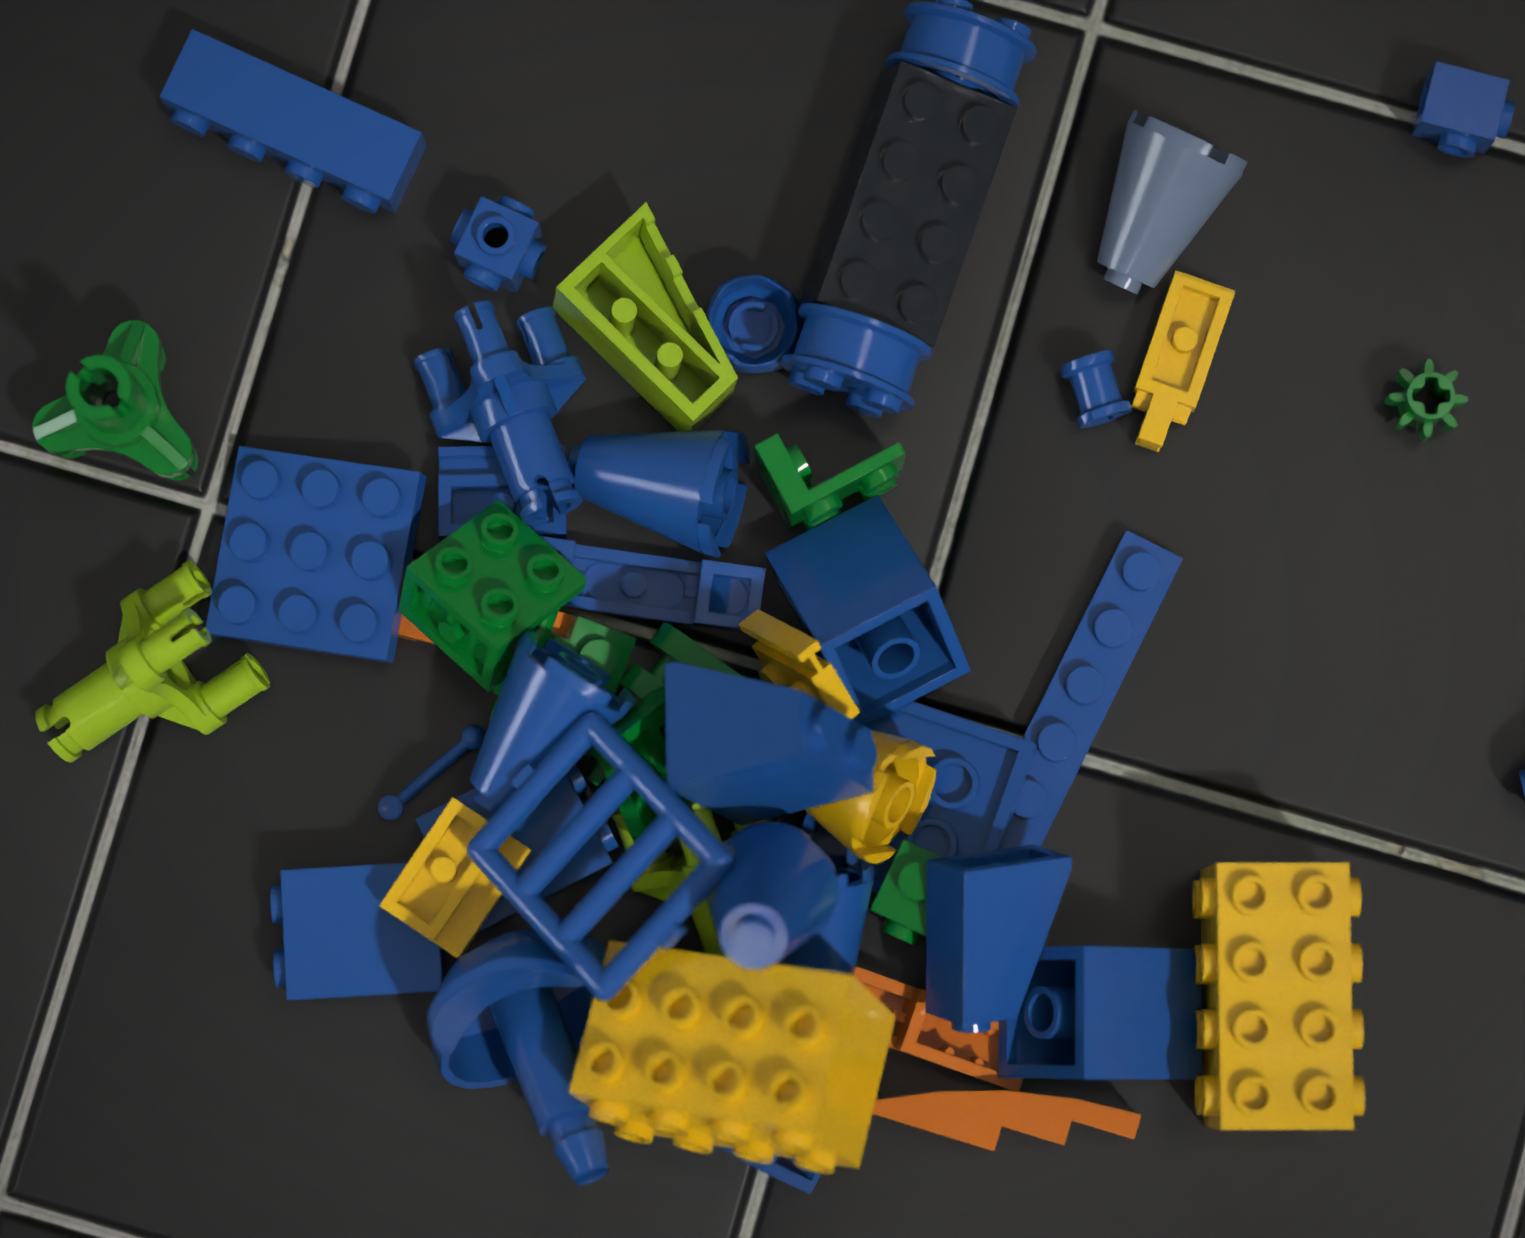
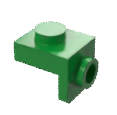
(904, 894)

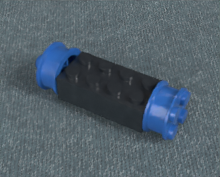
(908, 206)

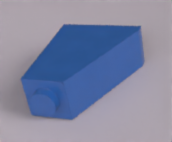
(988, 930)

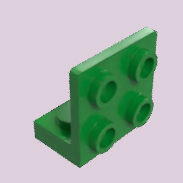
(789, 478)
(486, 590)

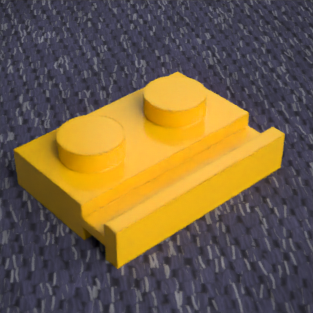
(792, 662)
(442, 888)

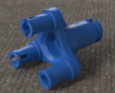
(509, 402)

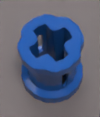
(1095, 389)

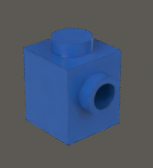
(1463, 110)

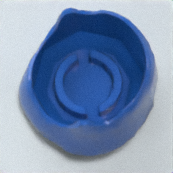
(755, 322)

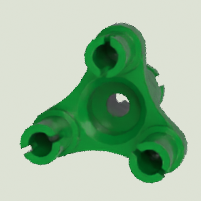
(135, 428)

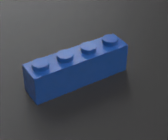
(292, 122)

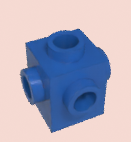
(502, 265)

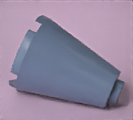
(1160, 199)

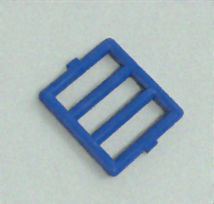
(674, 820)

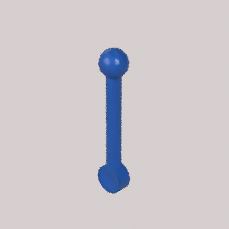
(393, 807)

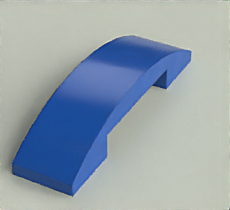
(663, 587)

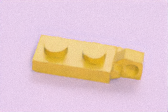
(1179, 355)

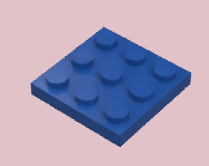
(315, 554)
(973, 792)

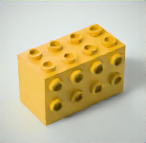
(1278, 996)
(736, 1059)

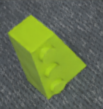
(647, 325)

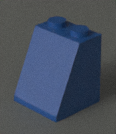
(870, 609)
(759, 746)
(1106, 1016)

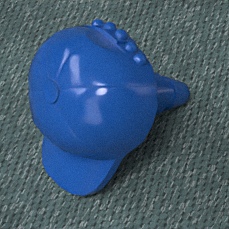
(522, 1017)

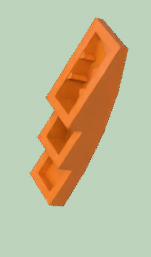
(932, 1037)
(980, 1114)

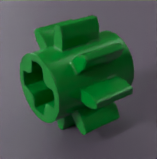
(1439, 388)

